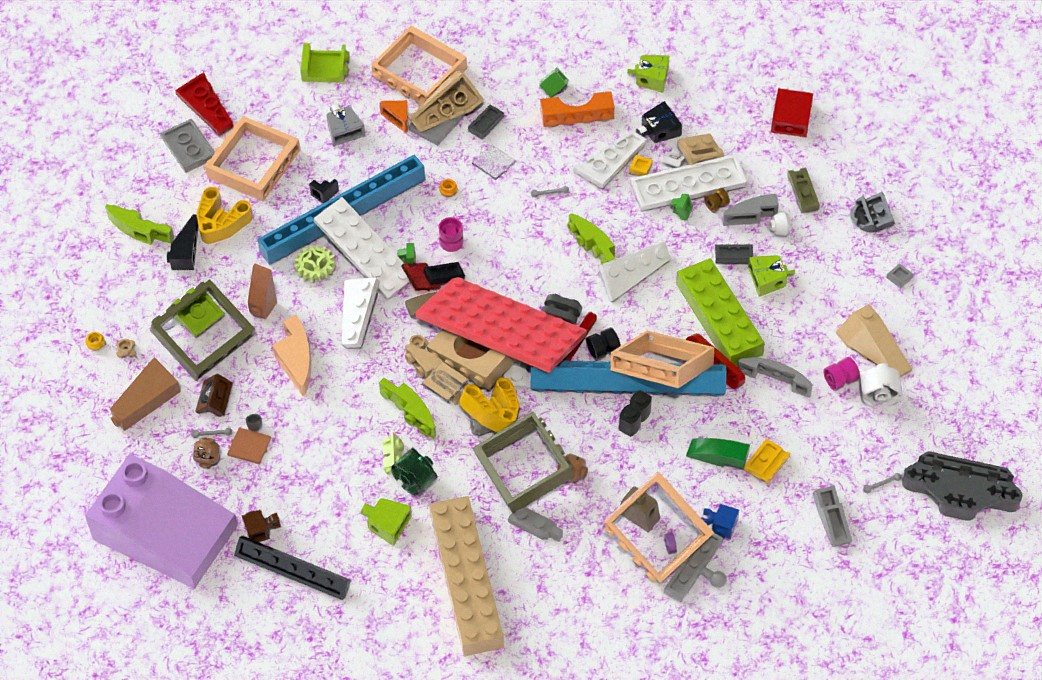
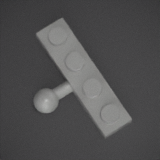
(695, 566)

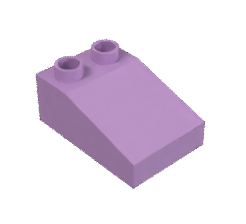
(160, 521)

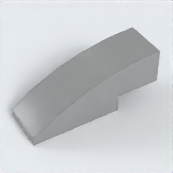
(751, 210)
(832, 516)

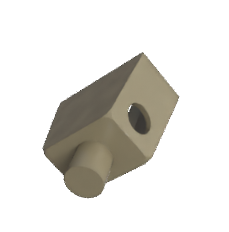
(643, 511)

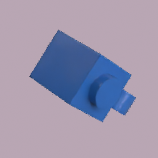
(723, 521)

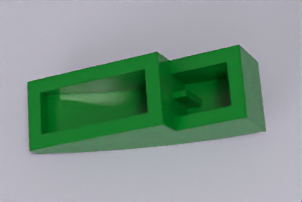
(719, 451)

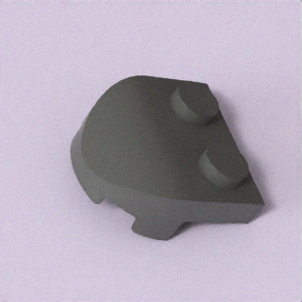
(872, 213)

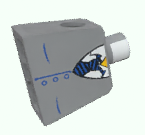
(344, 125)

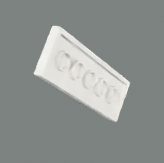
(696, 180)
(363, 247)

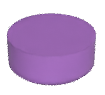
(670, 543)

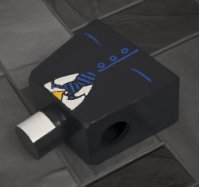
(660, 124)

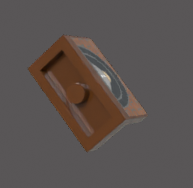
(214, 395)

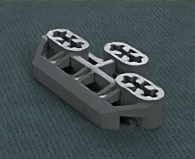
(957, 488)

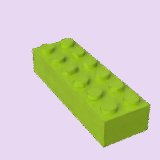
(719, 311)

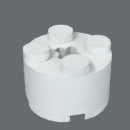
(881, 385)

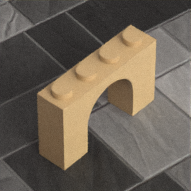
(482, 370)

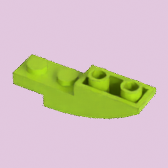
(133, 225)
(591, 238)
(413, 407)

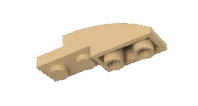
(424, 363)

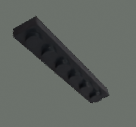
(292, 567)

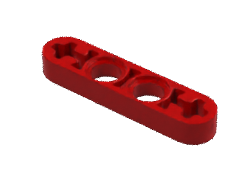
(736, 376)

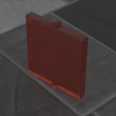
(417, 277)

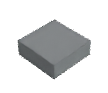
(899, 275)

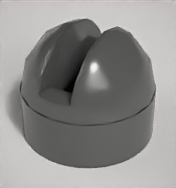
(254, 422)

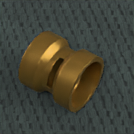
(717, 199)

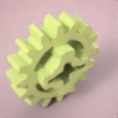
(306, 267)

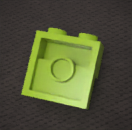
(199, 314)

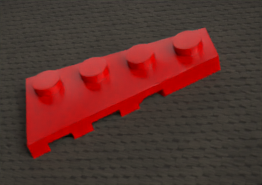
(201, 98)

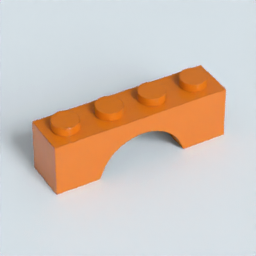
(556, 112)

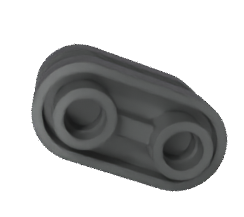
(562, 308)

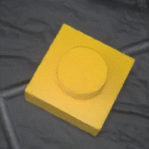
(640, 165)

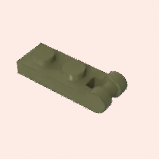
(803, 190)

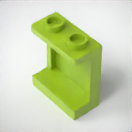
(324, 64)

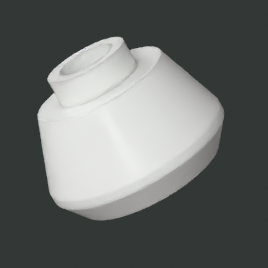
(780, 224)

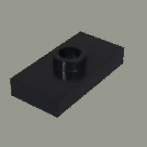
(443, 273)

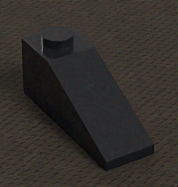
(183, 248)

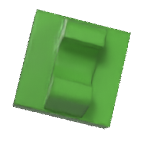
(682, 206)
(407, 254)

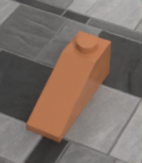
(261, 292)

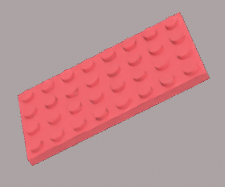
(501, 324)

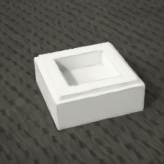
(673, 159)

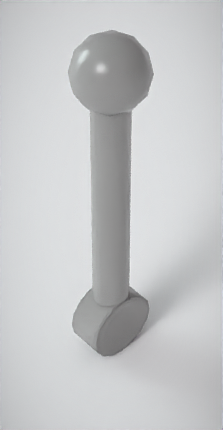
(534, 193)
(195, 433)
(867, 488)

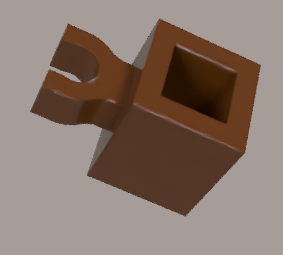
(257, 526)

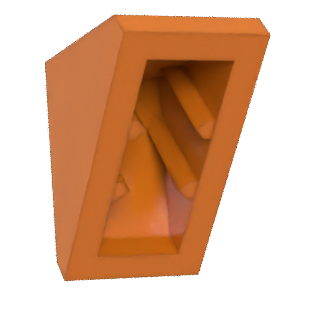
(396, 113)

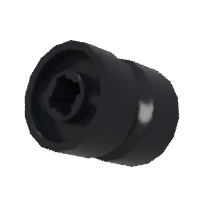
(602, 344)

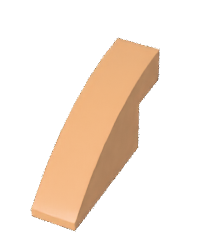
(294, 354)

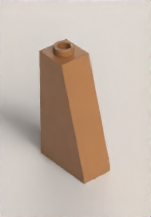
(144, 395)

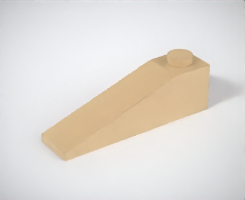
(447, 102)
(871, 338)

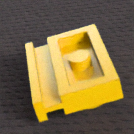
(767, 461)

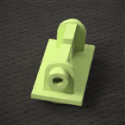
(391, 446)

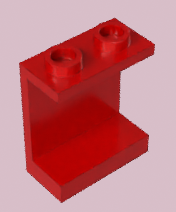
(792, 112)

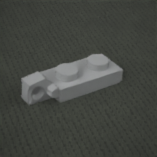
(535, 524)

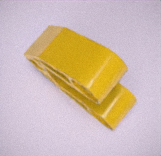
(217, 224)
(493, 413)

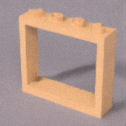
(426, 43)
(274, 173)
(628, 359)
(682, 505)

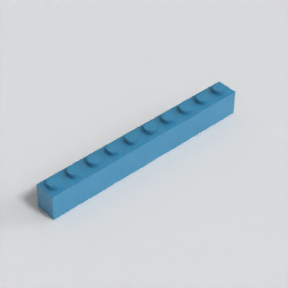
(361, 198)
(599, 378)

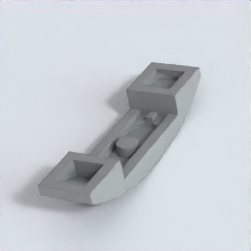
(778, 371)

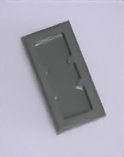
(486, 121)
(733, 253)

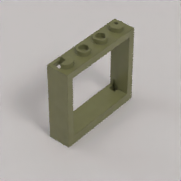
(218, 355)
(507, 437)

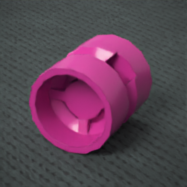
(451, 234)
(843, 372)

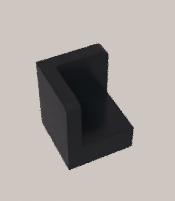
(323, 191)

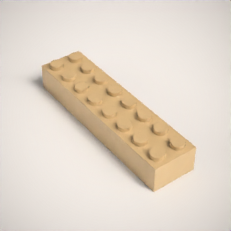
(466, 576)

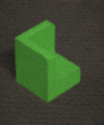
(554, 82)

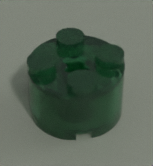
(414, 471)

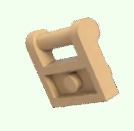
(699, 145)

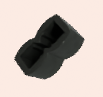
(635, 413)

